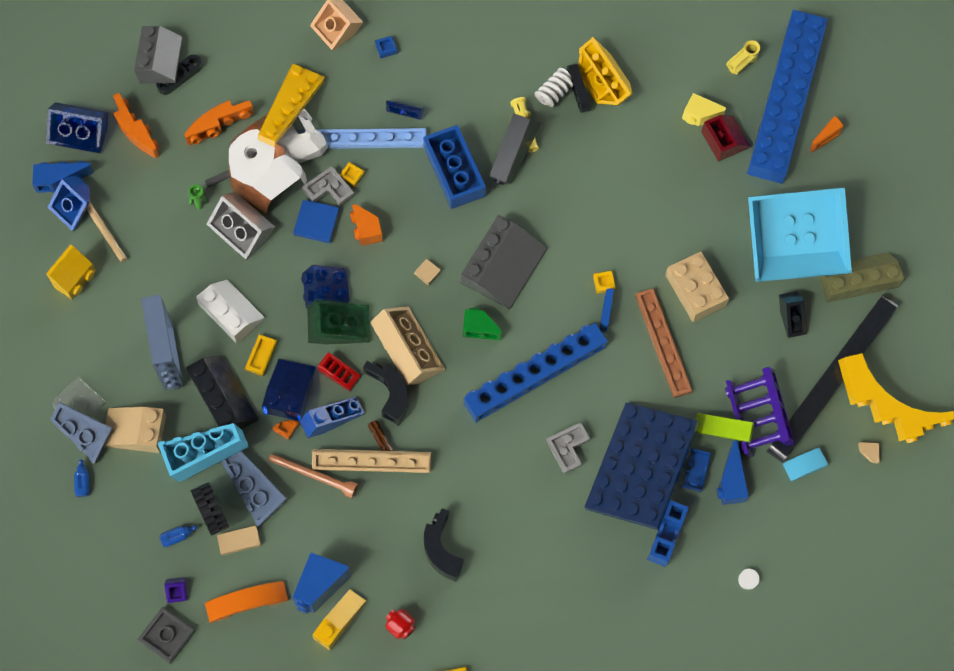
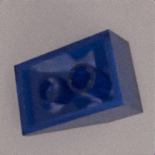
(288, 390)

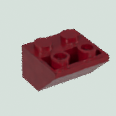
(724, 136)

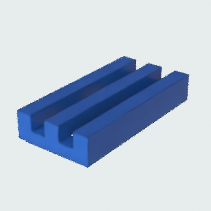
(606, 309)

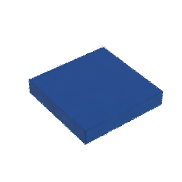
(316, 221)

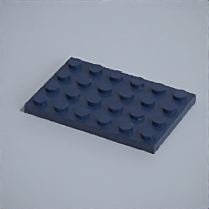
(642, 466)

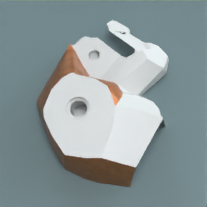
(264, 171)

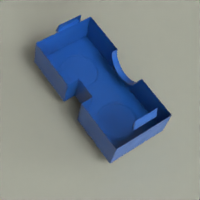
(695, 477)

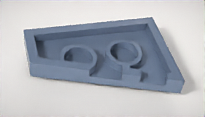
(82, 429)

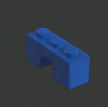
(667, 534)

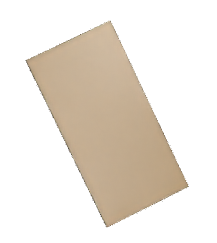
(238, 540)

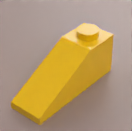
(338, 619)

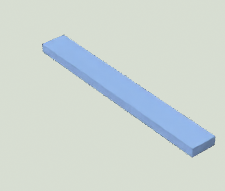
(373, 138)

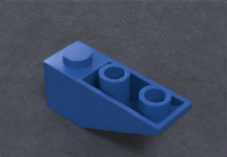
(48, 176)
(330, 416)

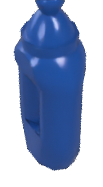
(81, 481)
(176, 535)

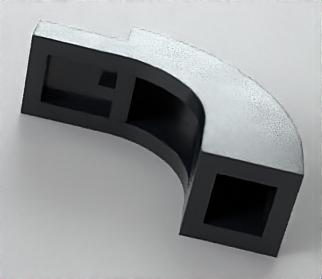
(396, 405)
(438, 557)

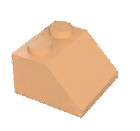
(336, 23)

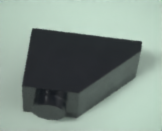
(793, 313)

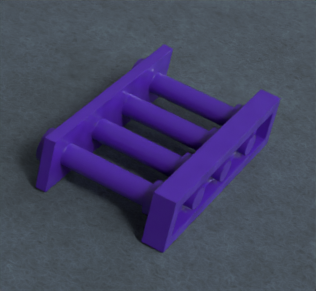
(772, 397)

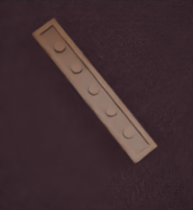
(663, 343)

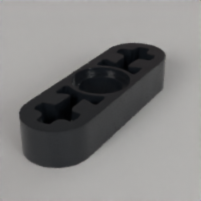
(187, 75)
(579, 88)

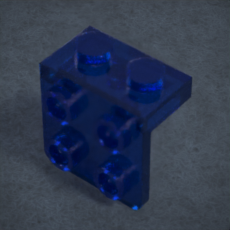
(325, 284)

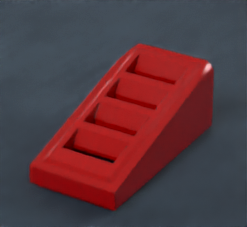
(335, 377)

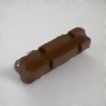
(379, 436)

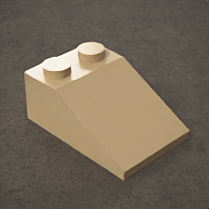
(136, 428)

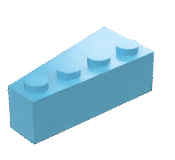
(201, 450)

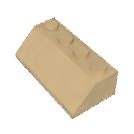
(407, 345)

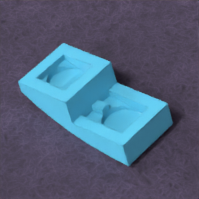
(805, 464)

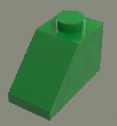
(480, 325)

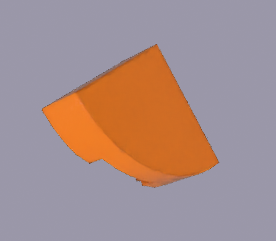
(286, 428)

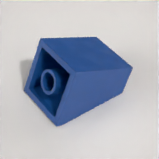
(319, 582)

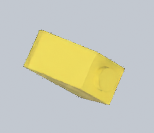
(701, 109)

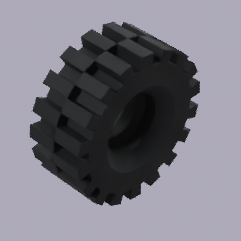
(209, 508)

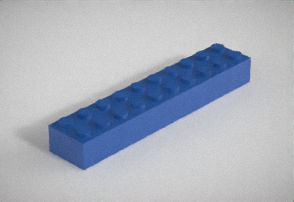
(787, 97)

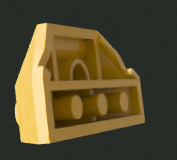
(602, 74)

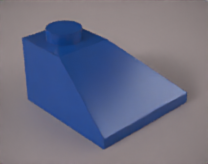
(70, 201)

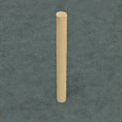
(106, 233)

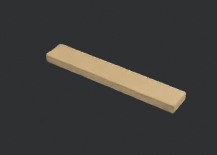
(371, 460)

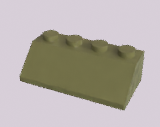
(868, 276)

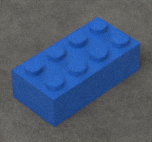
(454, 166)

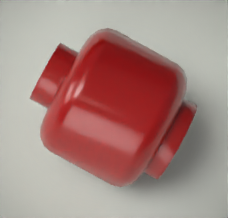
(400, 624)

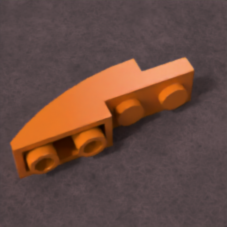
(210, 123)
(134, 129)

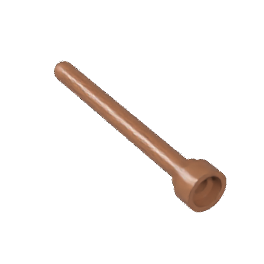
(349, 488)

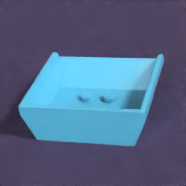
(800, 234)

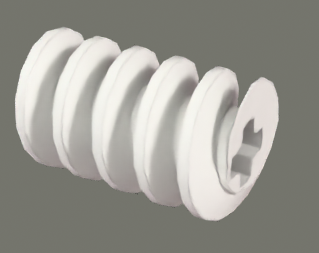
(554, 87)

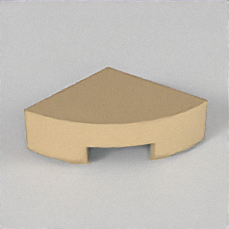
(870, 451)

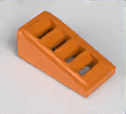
(828, 133)

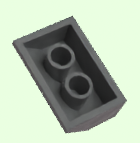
(158, 55)

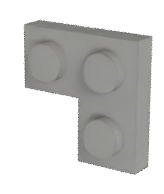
(331, 183)
(563, 446)

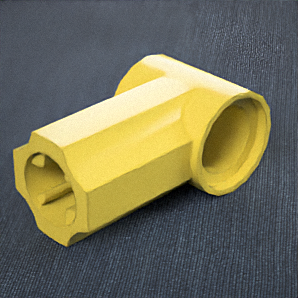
(743, 57)

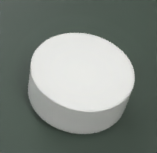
(748, 579)

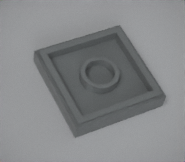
(166, 635)

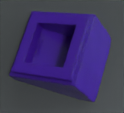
(176, 590)

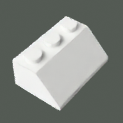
(229, 309)

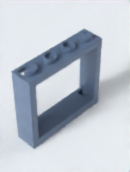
(162, 342)

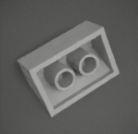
(240, 224)

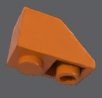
(367, 226)

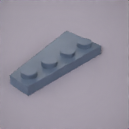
(255, 488)

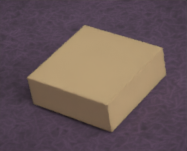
(427, 272)

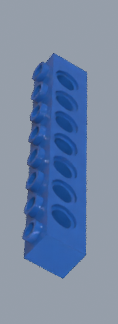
(480, 410)

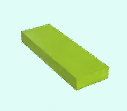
(724, 427)

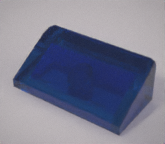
(404, 109)

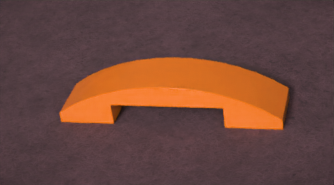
(245, 600)

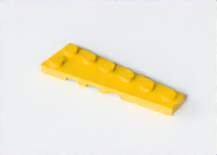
(291, 99)

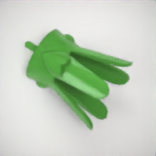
(196, 193)

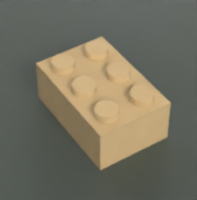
(696, 286)

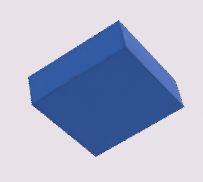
(386, 47)

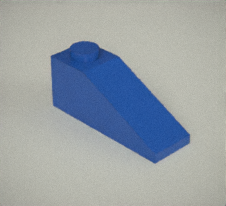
(732, 484)

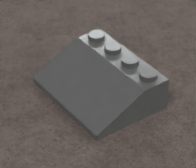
(503, 262)

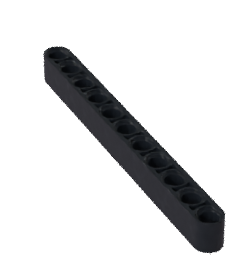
(833, 377)

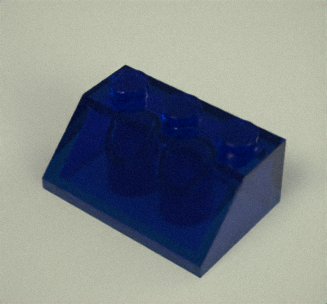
(76, 127)

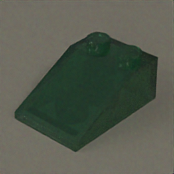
(338, 322)

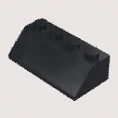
(221, 392)

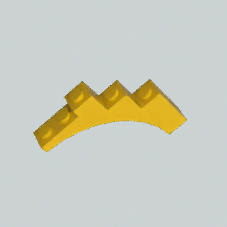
(865, 390)

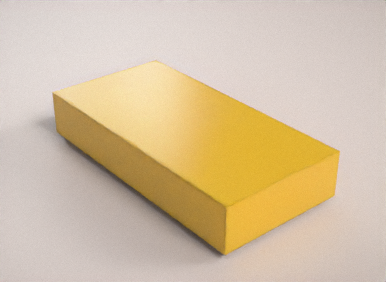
(261, 355)

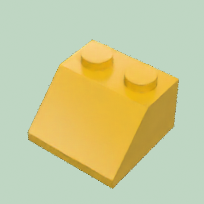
(71, 272)

